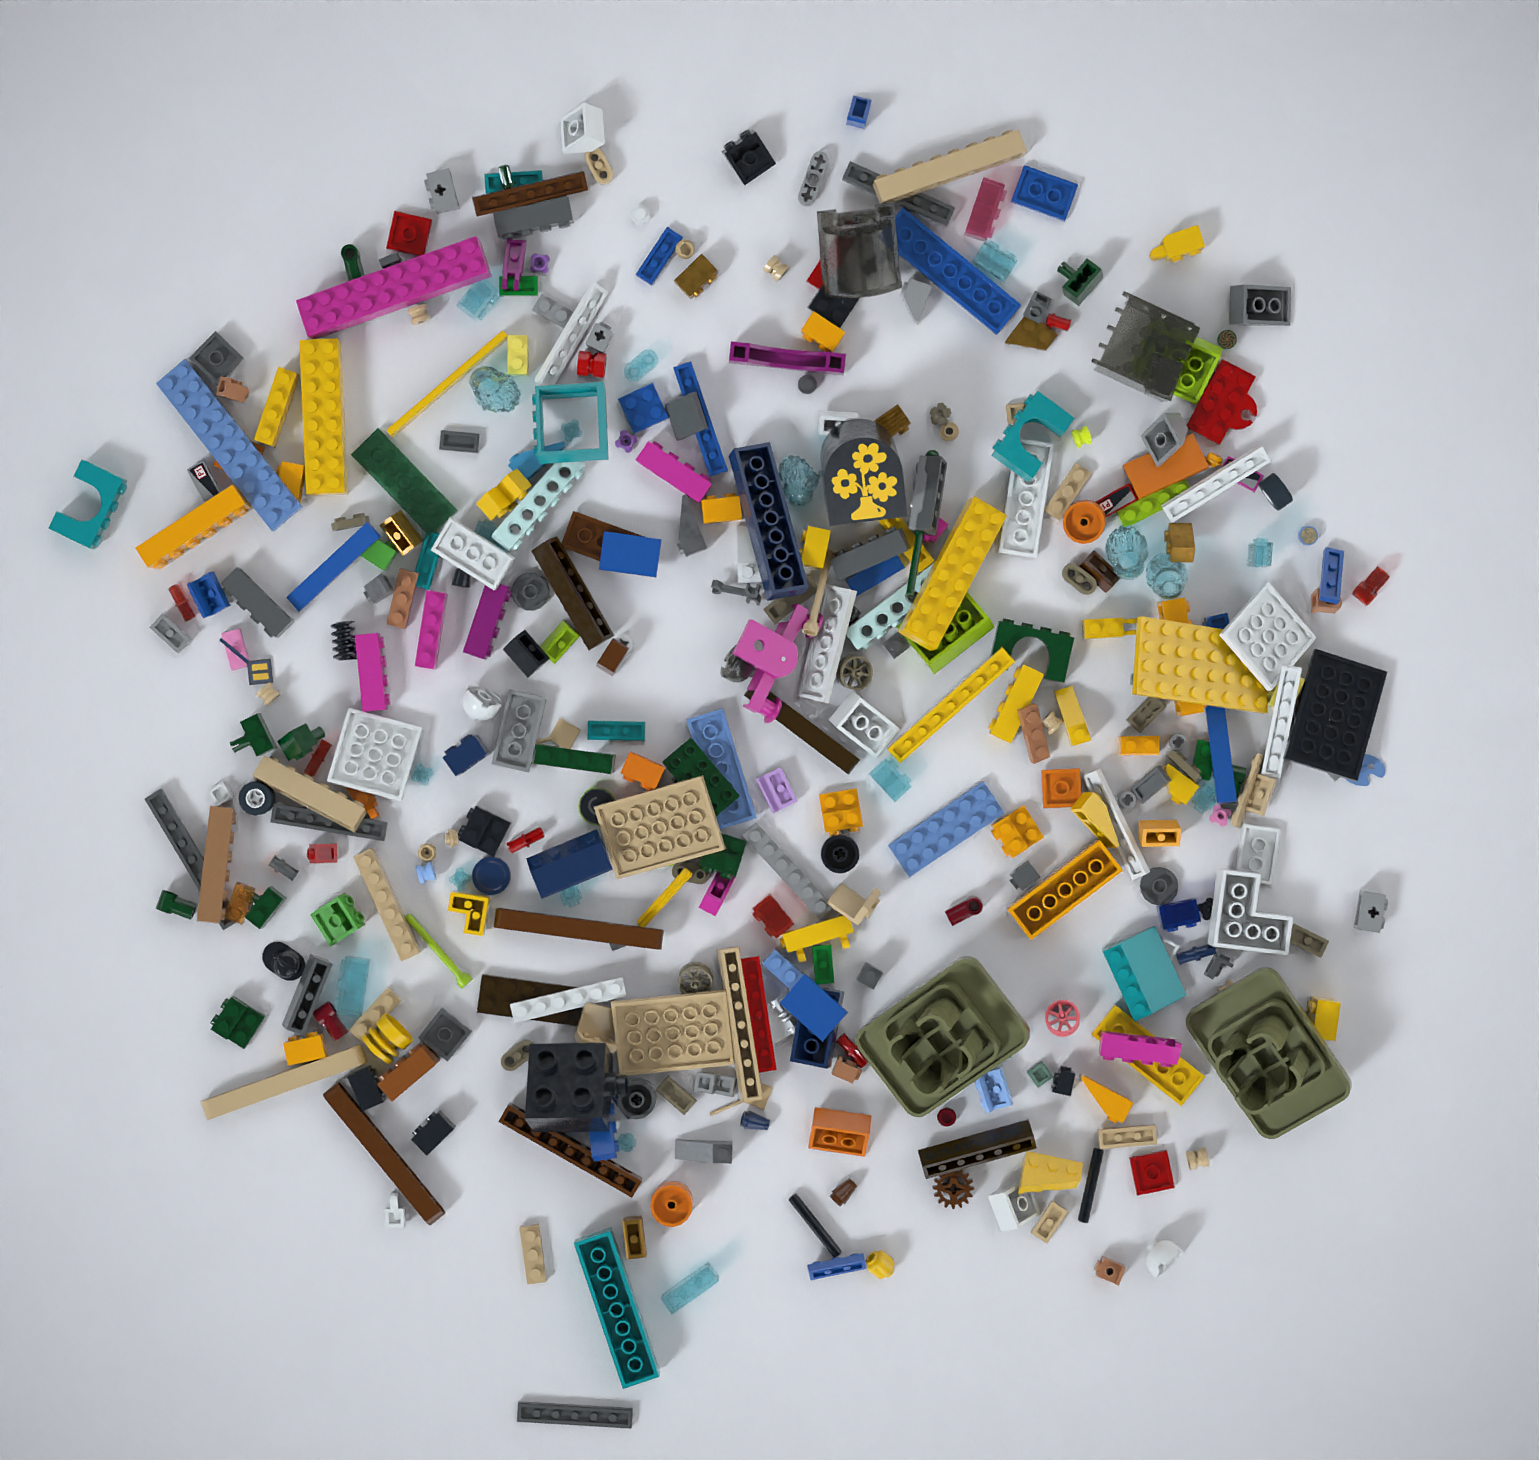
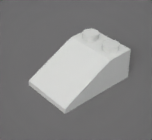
(747, 564)
(864, 724)

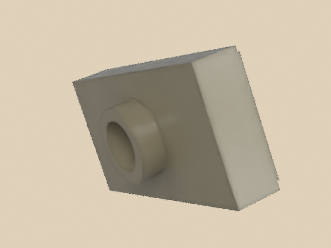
(1145, 713)
(676, 1095)

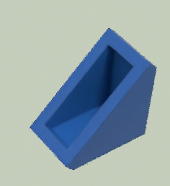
(858, 112)

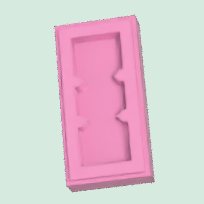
(236, 640)

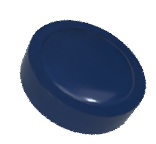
(491, 875)

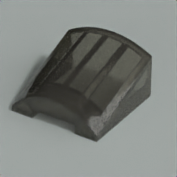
(859, 252)

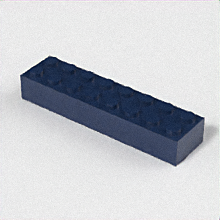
(768, 521)

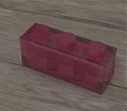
(985, 210)

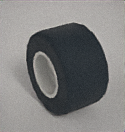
(1275, 491)
(251, 802)

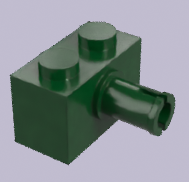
(1080, 281)
(256, 735)
(300, 741)
(265, 906)

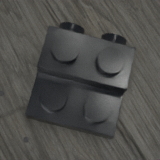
(748, 156)
(484, 830)

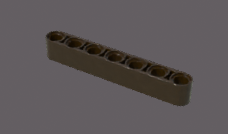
(813, 736)

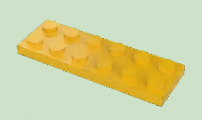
(1174, 1081)

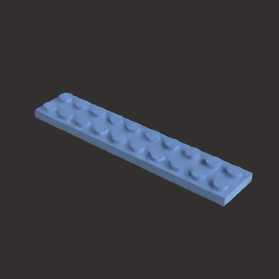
(229, 445)

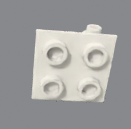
(780, 1019)

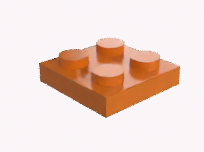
(1060, 787)

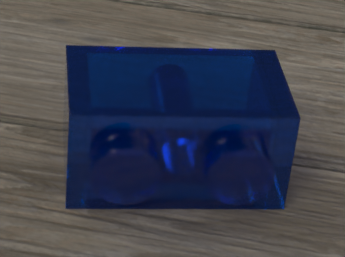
(1179, 914)

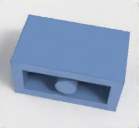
(782, 968)

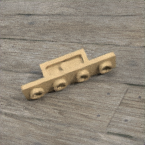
(1256, 793)

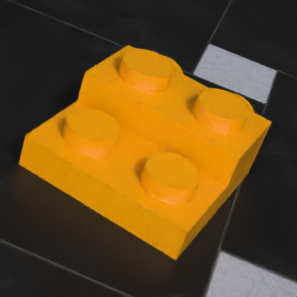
(841, 811)
(1016, 832)

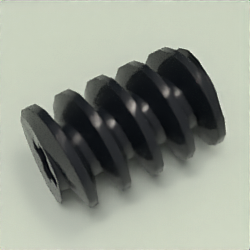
(343, 640)

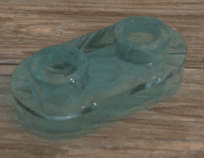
(640, 365)

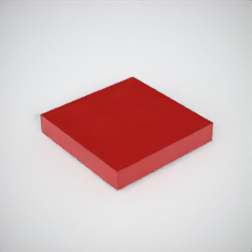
(409, 234)
(1151, 1172)

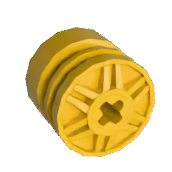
(384, 1042)

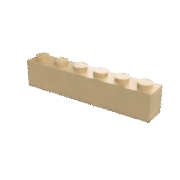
(309, 793)
(387, 904)

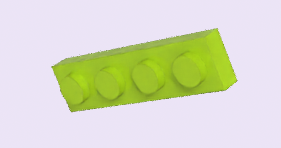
(1150, 505)

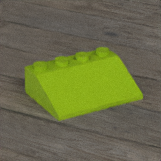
(1197, 370)
(965, 629)

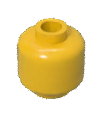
(880, 1264)

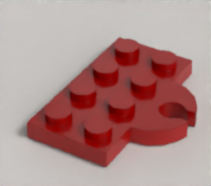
(1223, 403)

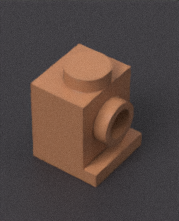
(232, 389)
(1320, 606)
(846, 1070)
(1105, 1263)

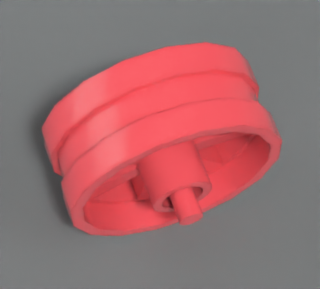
(1062, 1018)

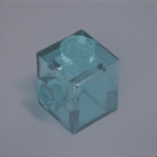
(571, 896)

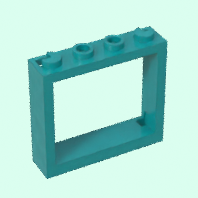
(570, 391)

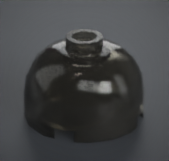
(736, 668)

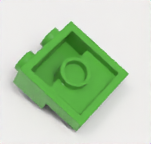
(338, 919)

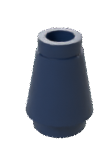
(754, 1121)

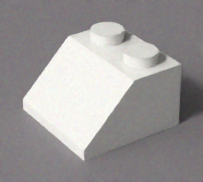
(582, 129)
(1013, 1209)

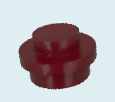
(946, 1116)

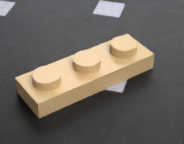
(1067, 491)
(383, 1004)
(1127, 1136)
(533, 1254)

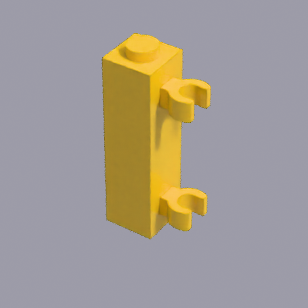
(925, 558)
(816, 933)

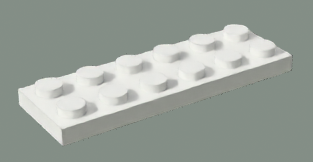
(1026, 505)
(827, 644)

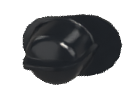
(283, 961)

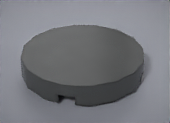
(530, 591)
(1159, 886)

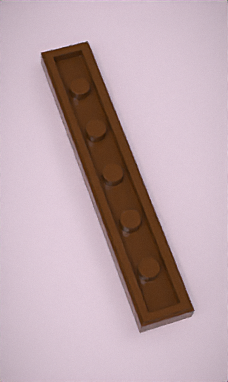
(529, 193)

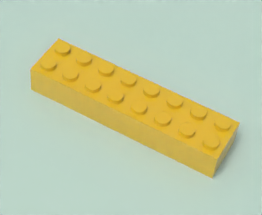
(323, 417)
(952, 573)

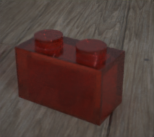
(772, 916)

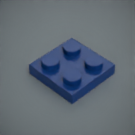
(643, 408)

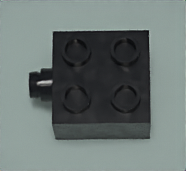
(571, 1087)

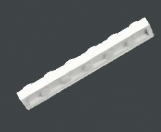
(571, 335)
(1216, 483)
(1281, 721)
(1127, 846)
(568, 999)

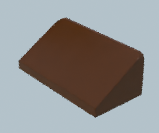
(1100, 571)

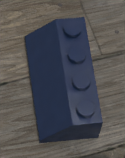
(569, 864)
(808, 1048)

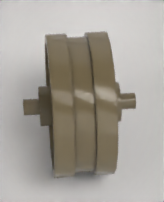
(854, 672)
(695, 980)

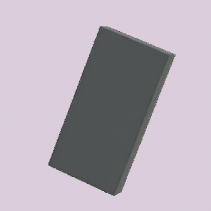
(459, 441)
(1150, 784)

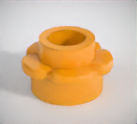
(1213, 459)

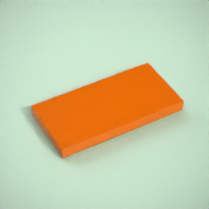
(1149, 479)

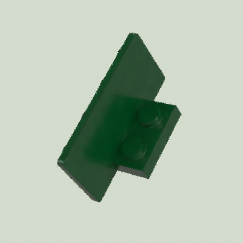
(691, 762)

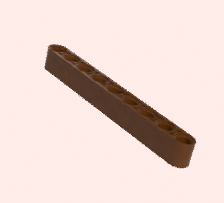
(578, 928)
(384, 1153)

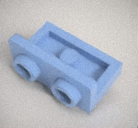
(993, 1090)

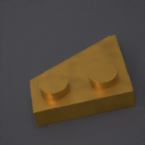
(1031, 335)

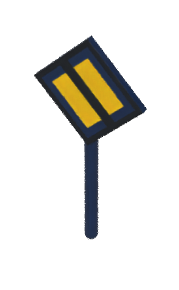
(258, 670)

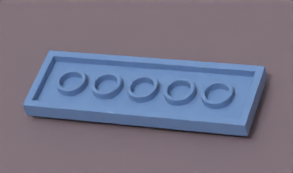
(714, 738)
(946, 829)

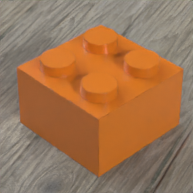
(642, 770)

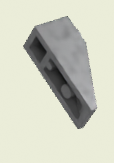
(689, 533)
(704, 1150)

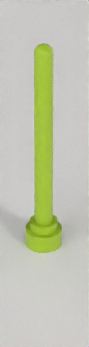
(461, 978)

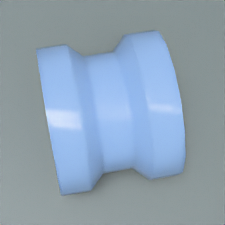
(426, 872)

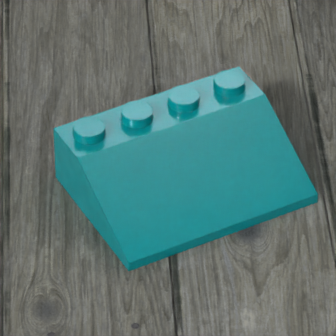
(1144, 973)

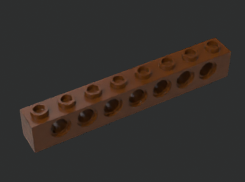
(573, 1152)

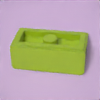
(559, 641)

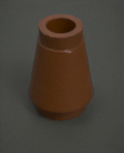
(843, 1192)

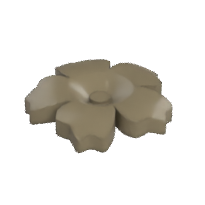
(939, 414)

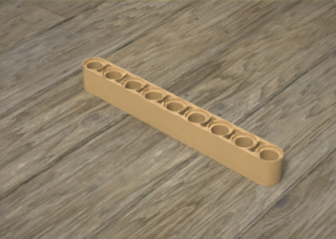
(283, 1082)

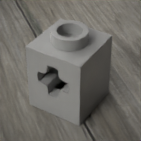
(601, 345)

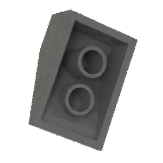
(1260, 305)

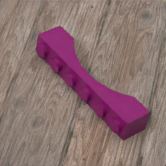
(787, 359)

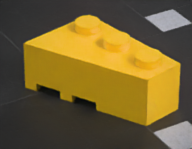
(1048, 1173)

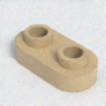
(599, 166)

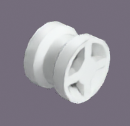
(627, 641)

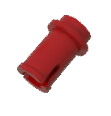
(1058, 322)

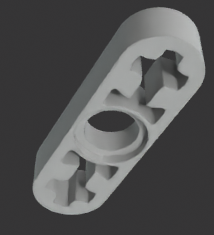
(813, 163)

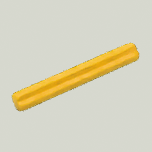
(664, 897)

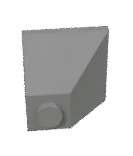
(1165, 437)

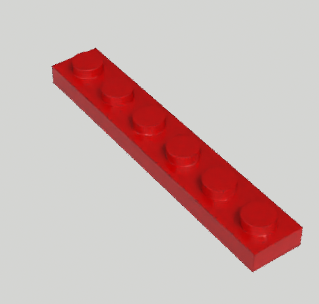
(758, 1014)

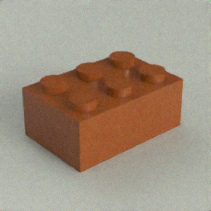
(407, 1071)

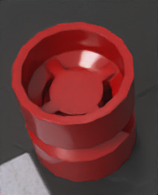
(591, 364)

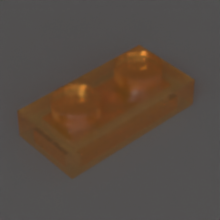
(239, 903)

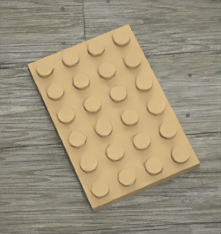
(659, 827)
(672, 1032)

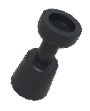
(461, 579)

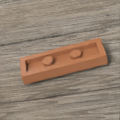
(402, 598)
(1033, 733)

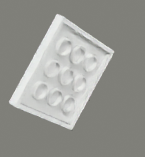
(1267, 635)
(374, 754)

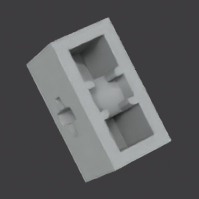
(448, 200)
(1366, 902)

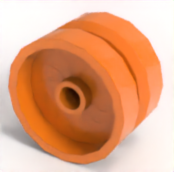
(1086, 510)
(661, 1208)

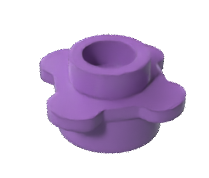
(539, 258)
(625, 436)

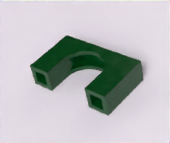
(1058, 645)
(574, 759)

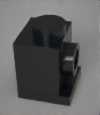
(1063, 1081)

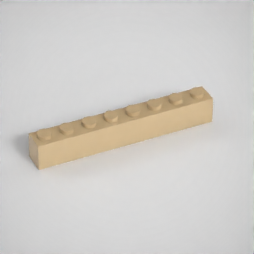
(950, 167)
(740, 1024)

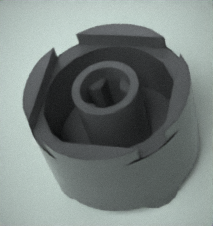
(646, 1104)

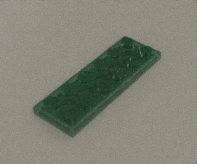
(404, 482)

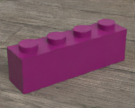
(486, 620)

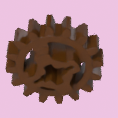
(962, 1188)

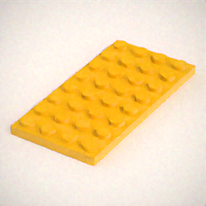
(1193, 667)

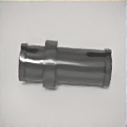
(280, 866)

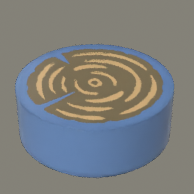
(1308, 535)

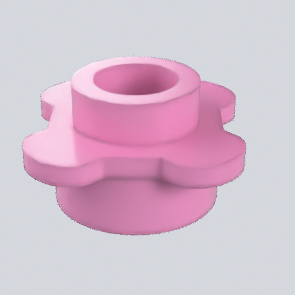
(1218, 810)

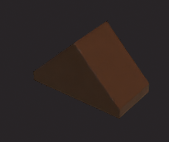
(612, 657)

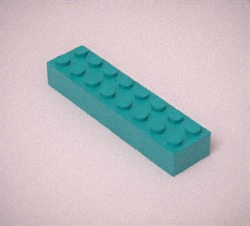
(617, 1308)

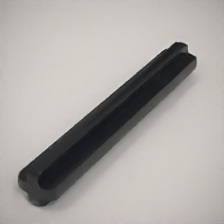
(1090, 1185)
(815, 1225)

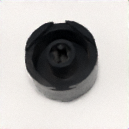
(848, 847)

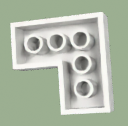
(1235, 918)

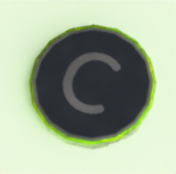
(591, 798)

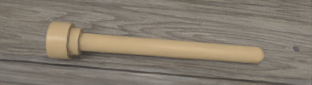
(811, 626)

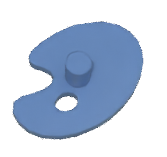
(1379, 770)

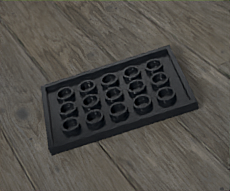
(1335, 715)

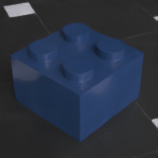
(466, 754)

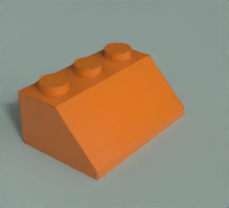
(840, 1131)

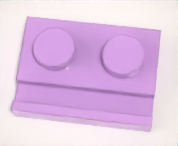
(776, 790)

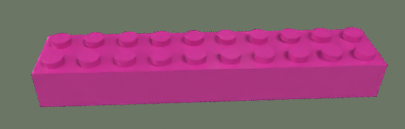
(394, 288)

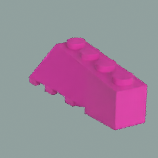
(1139, 1047)

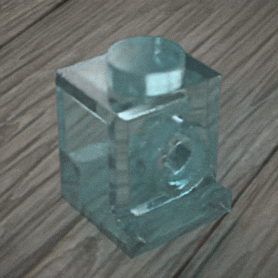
(1204, 798)

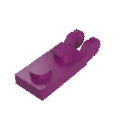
(513, 262)

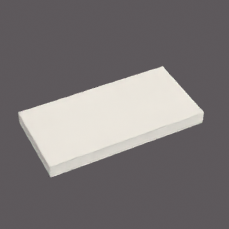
(472, 553)

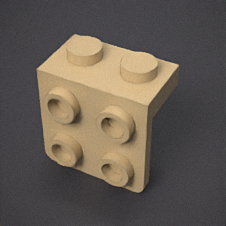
(852, 904)
(596, 1026)

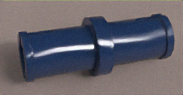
(1195, 953)

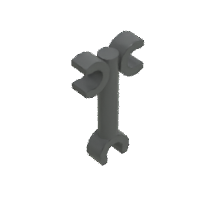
(750, 592)

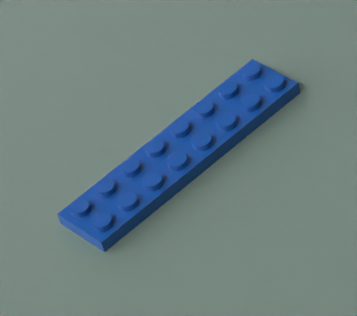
(953, 273)

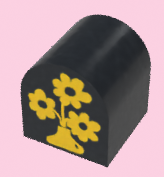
(861, 474)

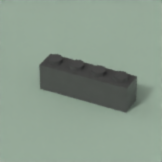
(533, 218)
(869, 554)
(257, 602)
(307, 994)

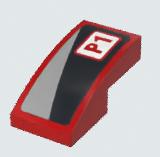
(1117, 499)

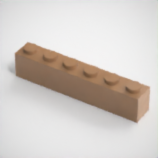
(215, 864)

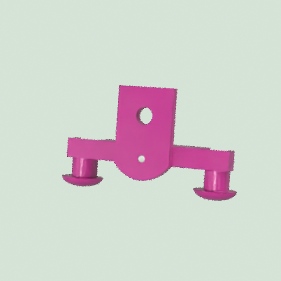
(774, 660)

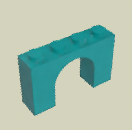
(1010, 450)
(110, 488)

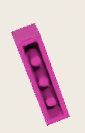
(674, 472)
(431, 629)
(371, 672)

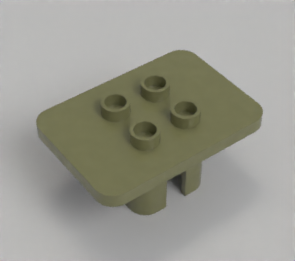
(943, 1036)
(1268, 1053)

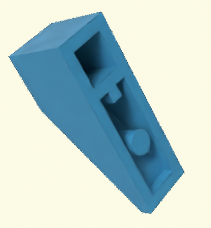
(528, 464)

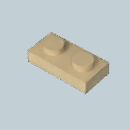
(1049, 1221)

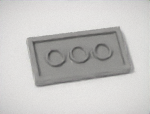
(519, 730)

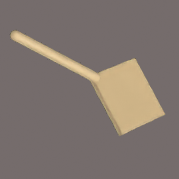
(563, 734)
(766, 1090)

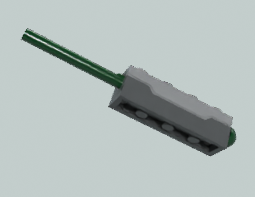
(925, 505)

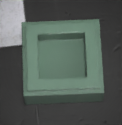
(1039, 1074)

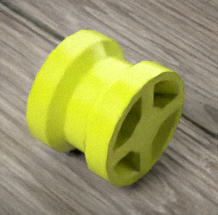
(1081, 437)

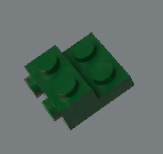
(725, 861)
(237, 1021)

